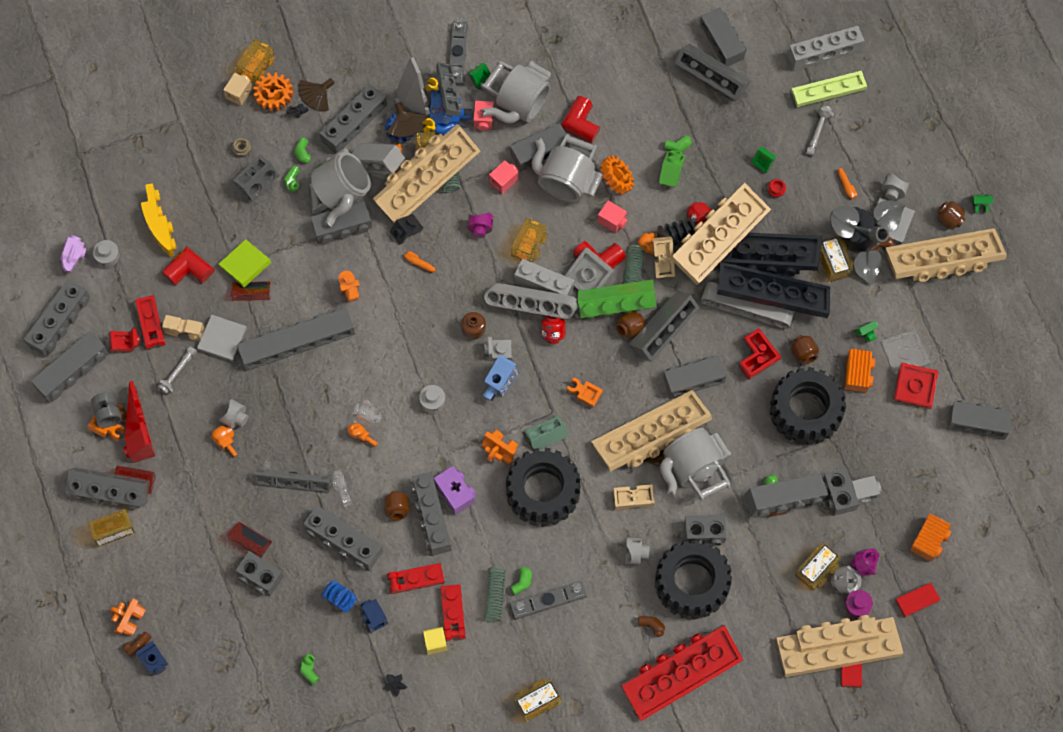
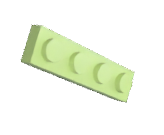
(829, 88)

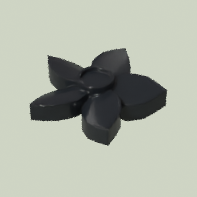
(299, 109)
(395, 684)

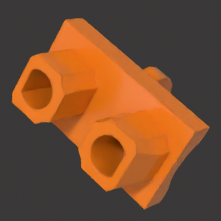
(348, 285)
(497, 448)
(132, 609)

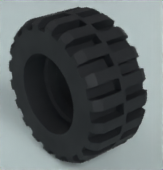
(814, 383)
(549, 463)
(693, 554)

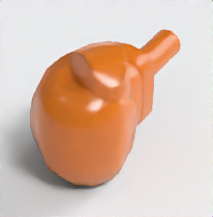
(646, 242)
(358, 431)
(223, 438)

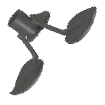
(844, 222)

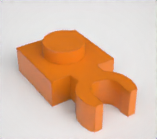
(586, 393)
(92, 426)

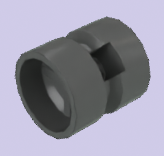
(106, 409)

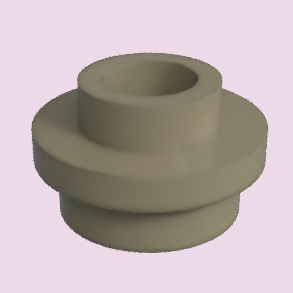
(241, 142)

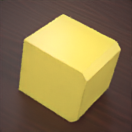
(435, 640)

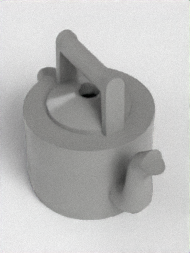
(520, 92)
(566, 171)
(338, 184)
(694, 460)

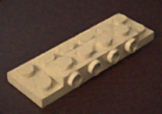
(425, 172)
(719, 233)
(945, 255)
(651, 432)
(839, 645)

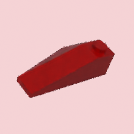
(137, 437)

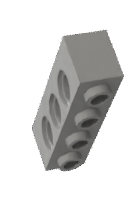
(825, 48)

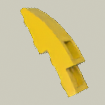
(156, 222)

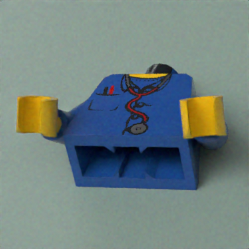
(437, 112)

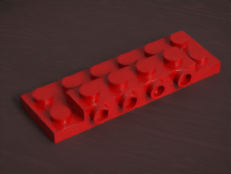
(681, 671)

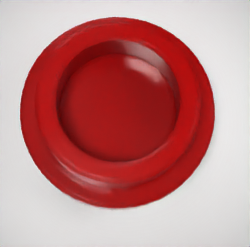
(776, 188)

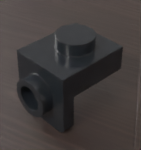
(405, 227)

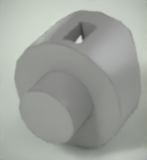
(894, 187)
(106, 254)
(432, 399)
(235, 415)
(636, 551)
(842, 578)

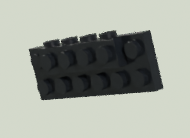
(777, 253)
(773, 290)

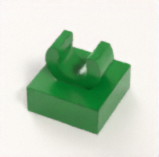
(479, 75)
(763, 159)
(981, 199)
(867, 331)

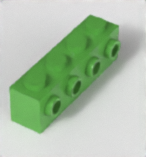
(617, 298)

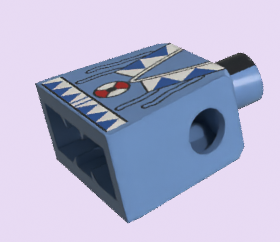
(502, 370)

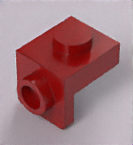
(123, 341)

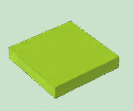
(245, 263)

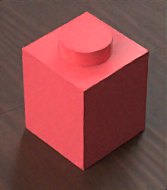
(480, 122)
(503, 177)
(612, 217)

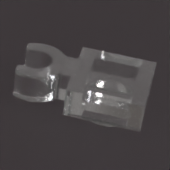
(339, 484)

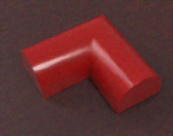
(576, 122)
(612, 255)
(187, 263)
(763, 354)

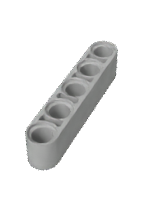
(523, 304)
(763, 313)

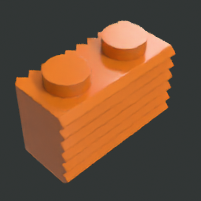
(858, 370)
(930, 538)

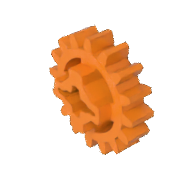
(278, 97)
(617, 174)

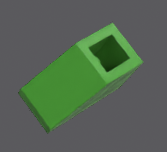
(672, 168)

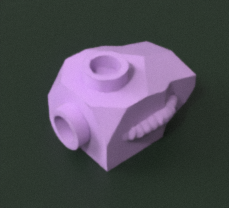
(71, 253)

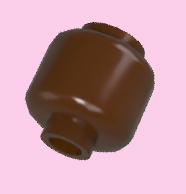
(951, 214)
(630, 324)
(473, 325)
(805, 349)
(396, 505)

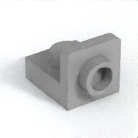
(498, 347)

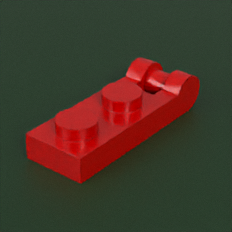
(150, 321)
(416, 578)
(453, 611)

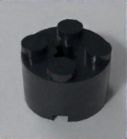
(860, 239)

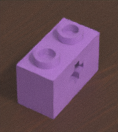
(456, 500)

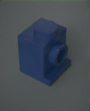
(374, 615)
(147, 652)

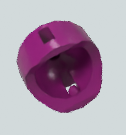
(480, 224)
(865, 562)
(858, 603)

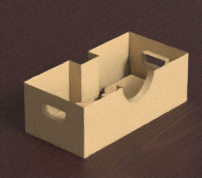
(664, 253)
(175, 326)
(633, 498)

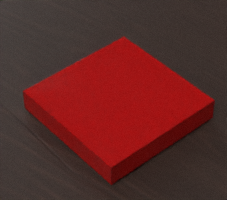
(915, 385)

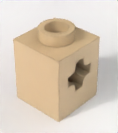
(238, 88)

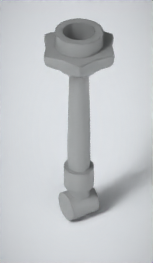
(824, 113)
(165, 386)

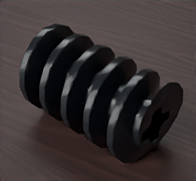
(676, 231)

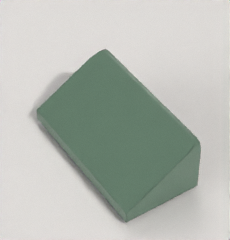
(546, 433)

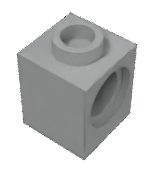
(866, 489)

